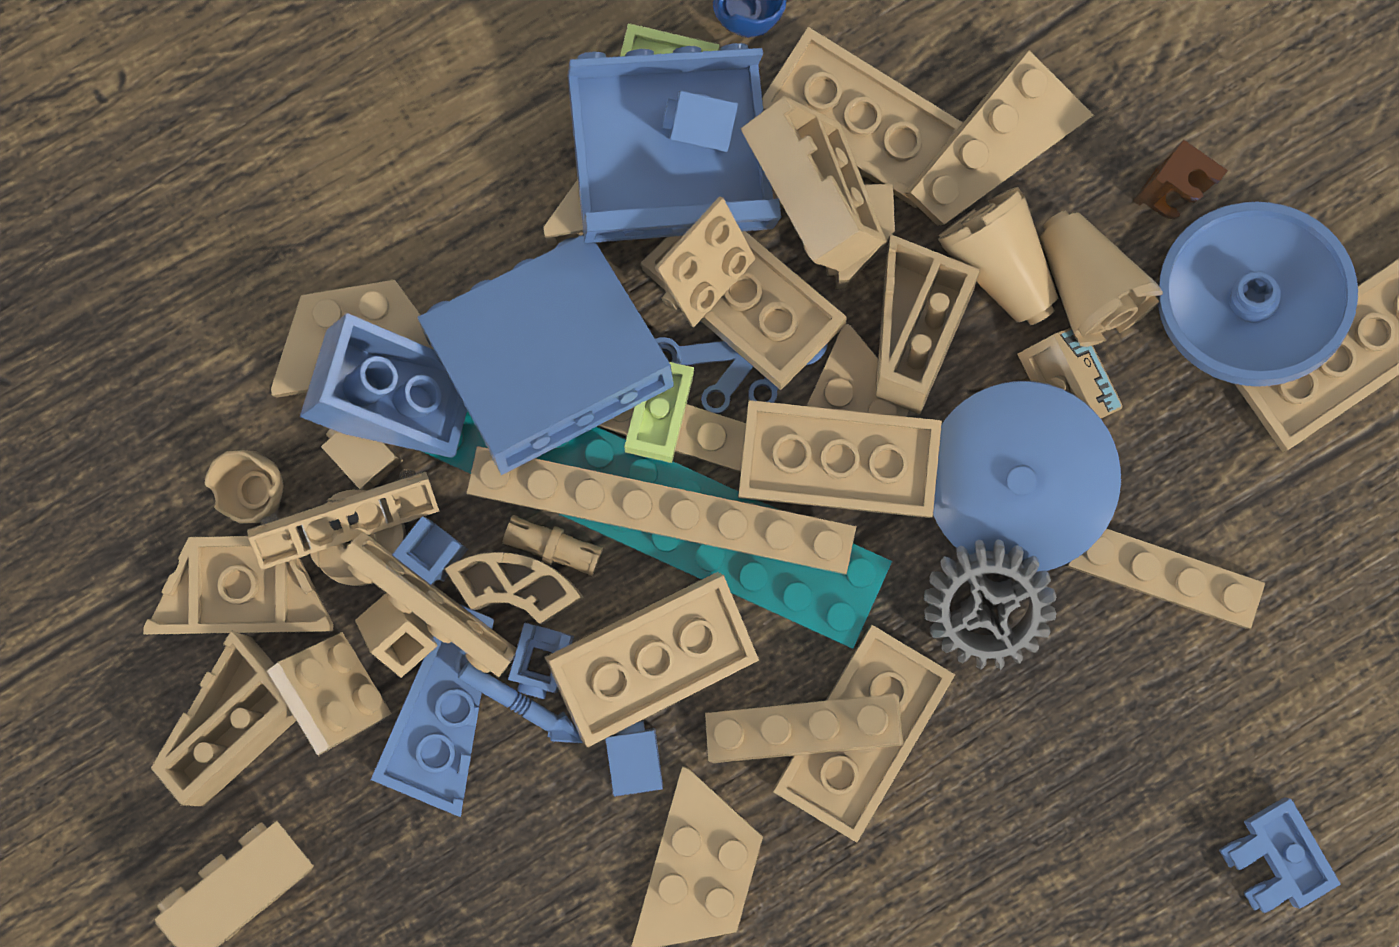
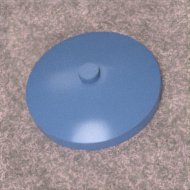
(1257, 293)
(1028, 471)

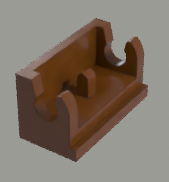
(1183, 172)

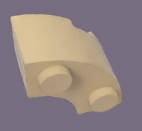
(513, 580)

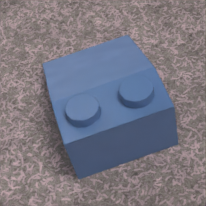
(384, 389)

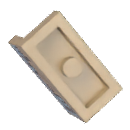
(1074, 368)

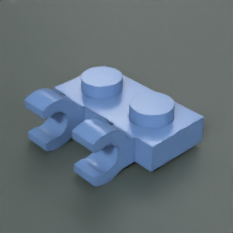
(1292, 854)

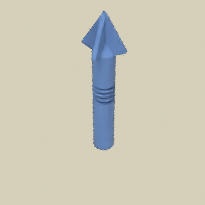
(558, 726)

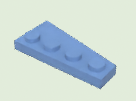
(434, 731)

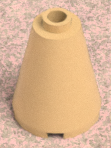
(1008, 253)
(1095, 279)

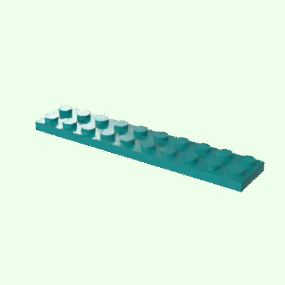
(809, 596)

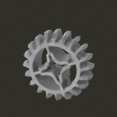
(1005, 594)

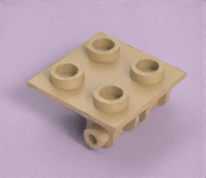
(704, 263)

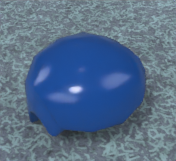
(748, 17)

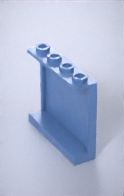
(629, 169)
(546, 352)

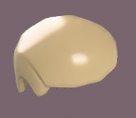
(245, 485)

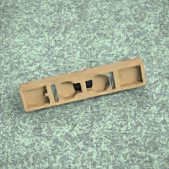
(342, 520)

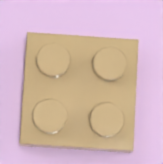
(329, 692)

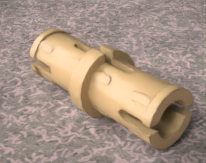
(552, 545)

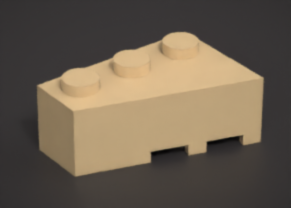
(816, 182)
(919, 318)
(226, 725)
(233, 889)

